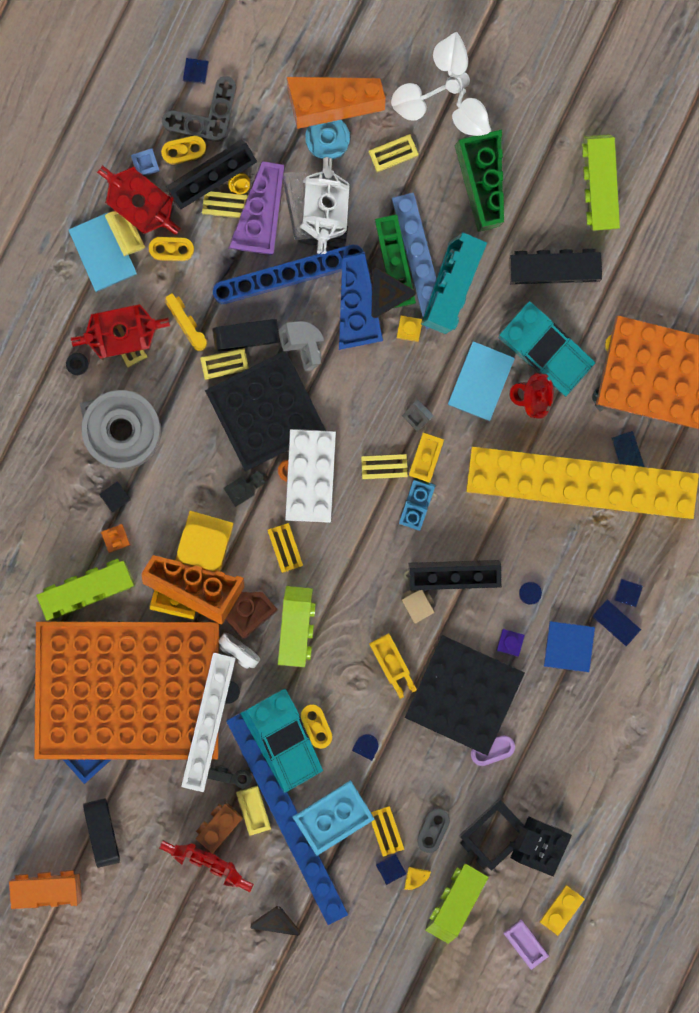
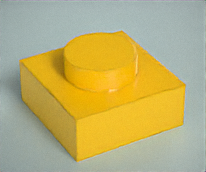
(409, 328)

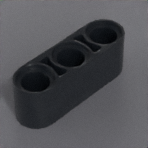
(246, 335)
(101, 833)

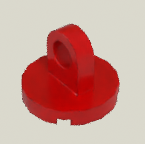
(537, 395)

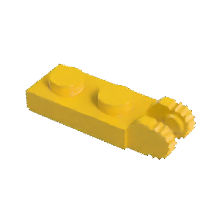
(186, 323)
(391, 663)

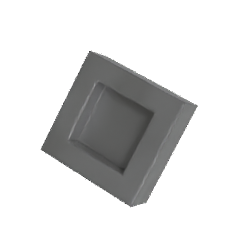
(417, 415)

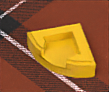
(416, 877)

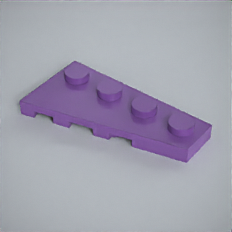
(259, 216)

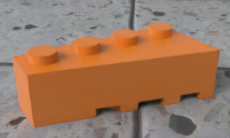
(333, 99)
(198, 589)

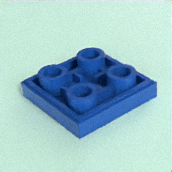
(569, 646)

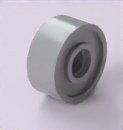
(105, 413)

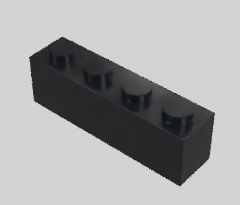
(211, 174)
(556, 267)
(454, 575)

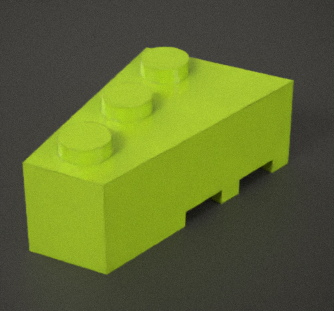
(296, 626)
(456, 903)

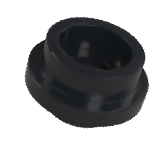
(70, 361)

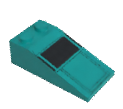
(546, 348)
(283, 740)

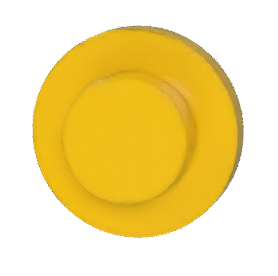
(239, 184)

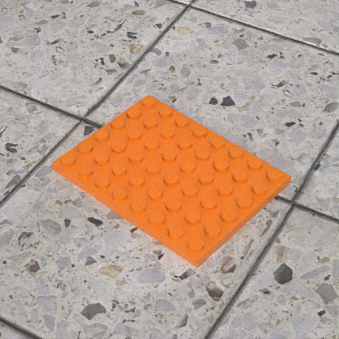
(120, 688)

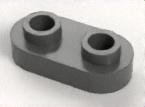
(433, 830)

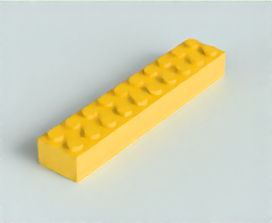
(582, 482)

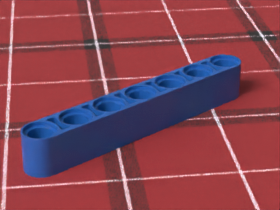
(277, 271)

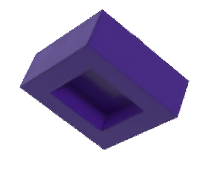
(510, 642)

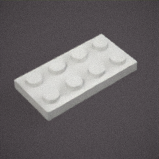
(310, 475)

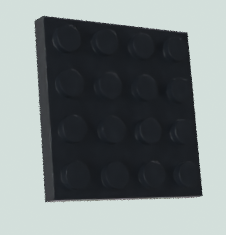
(262, 408)
(464, 695)

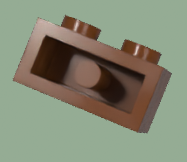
(221, 825)

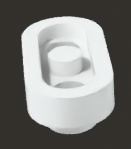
(245, 656)

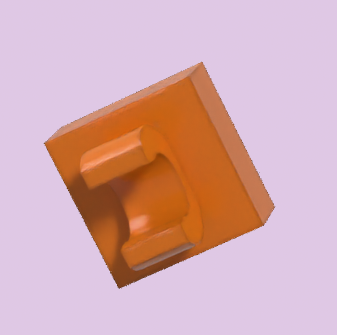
(115, 538)

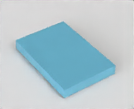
(101, 253)
(481, 381)
(333, 818)

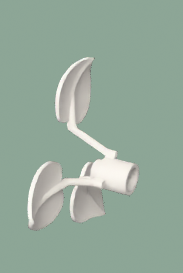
(452, 57)

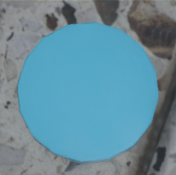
(325, 143)

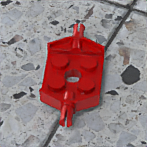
(156, 206)
(138, 335)
(199, 857)

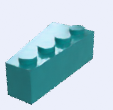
(453, 282)

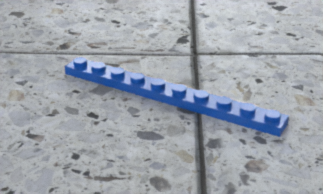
(283, 812)

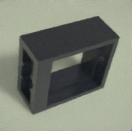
(467, 843)

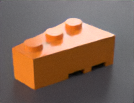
(45, 890)

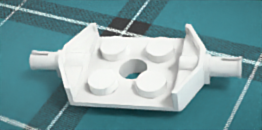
(319, 220)

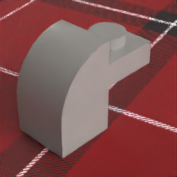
(304, 337)

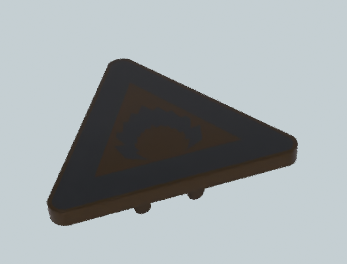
(387, 292)
(276, 921)

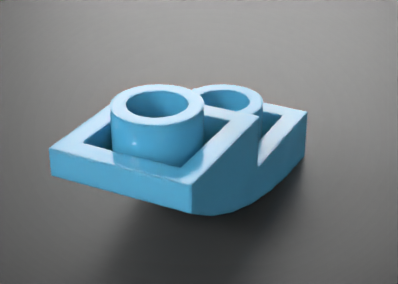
(417, 504)

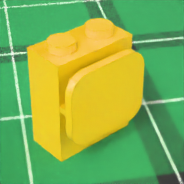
(204, 541)

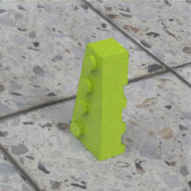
(601, 181)
(85, 590)

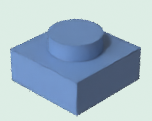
(145, 162)

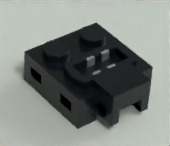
(540, 846)

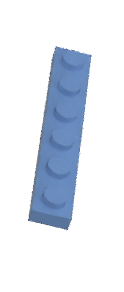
(415, 247)

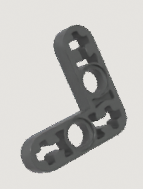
(206, 123)

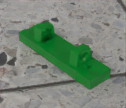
(394, 252)

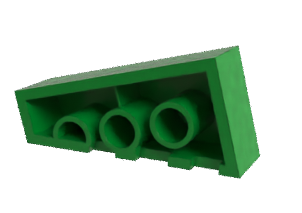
(483, 176)

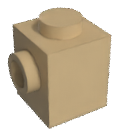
(418, 604)

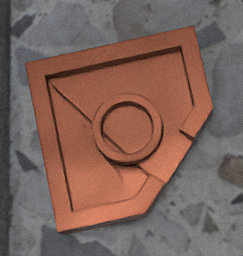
(250, 612)

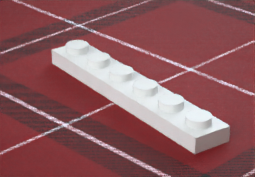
(208, 722)

